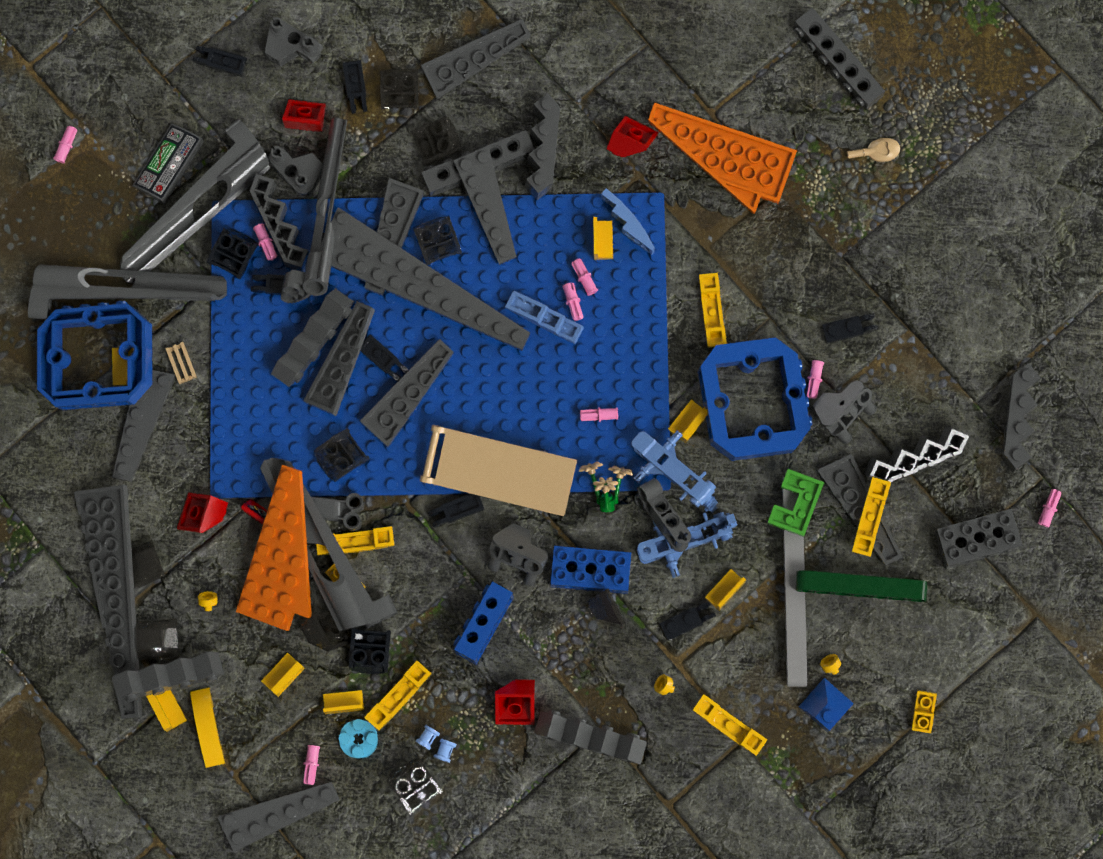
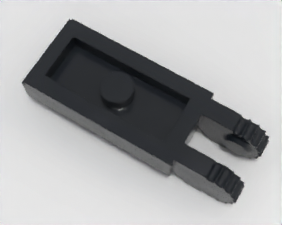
(221, 60)
(355, 84)
(273, 284)
(847, 328)
(381, 357)
(458, 509)
(685, 621)

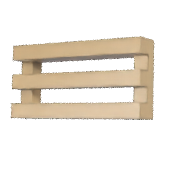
(175, 348)

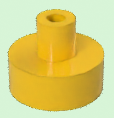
(207, 600)
(830, 664)
(664, 685)

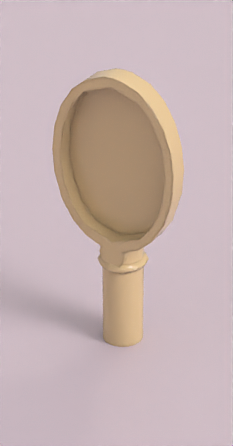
(879, 150)

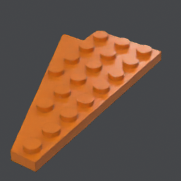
(735, 160)
(279, 569)

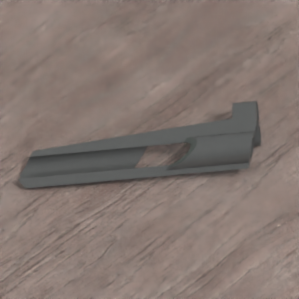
(235, 167)
(315, 279)
(68, 282)
(347, 596)

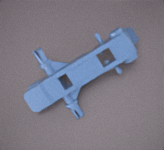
(673, 469)
(660, 548)

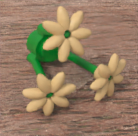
(606, 500)

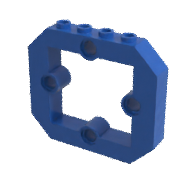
(138, 363)
(752, 446)

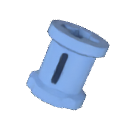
(427, 737)
(445, 750)

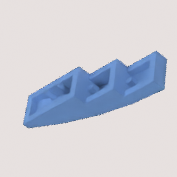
(632, 227)
(544, 317)

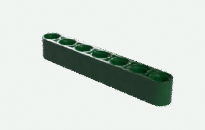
(861, 586)

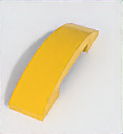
(712, 309)
(871, 516)
(362, 541)
(398, 696)
(729, 725)
(207, 727)

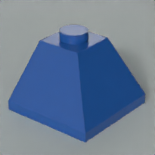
(826, 705)

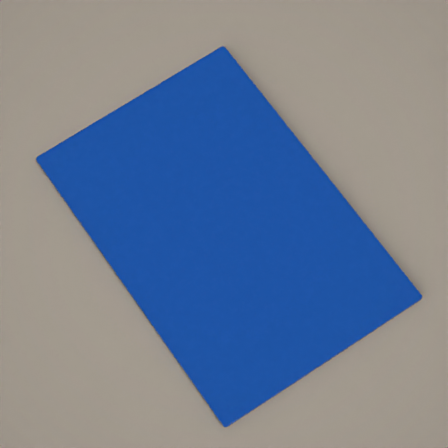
(486, 385)

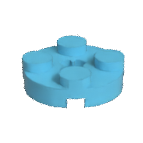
(347, 739)

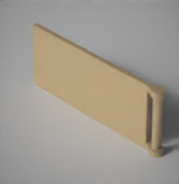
(500, 471)

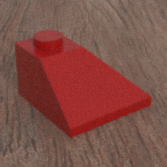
(630, 138)
(201, 513)
(515, 703)

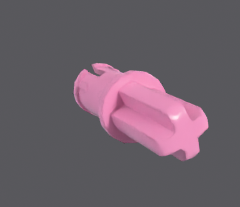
(65, 144)
(265, 242)
(584, 277)
(573, 301)
(814, 379)
(599, 414)
(1049, 508)
(311, 764)

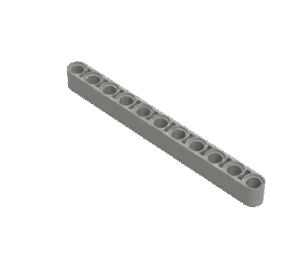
(794, 602)

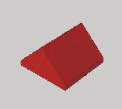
(304, 115)

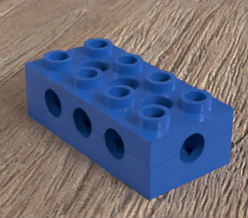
(584, 558)
(491, 594)

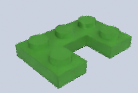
(798, 519)

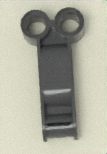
(650, 498)
(340, 510)

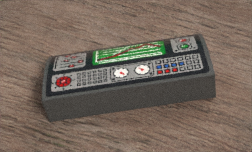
(168, 163)

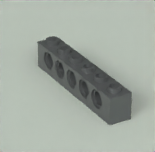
(812, 20)
(519, 138)

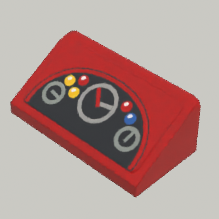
(255, 511)

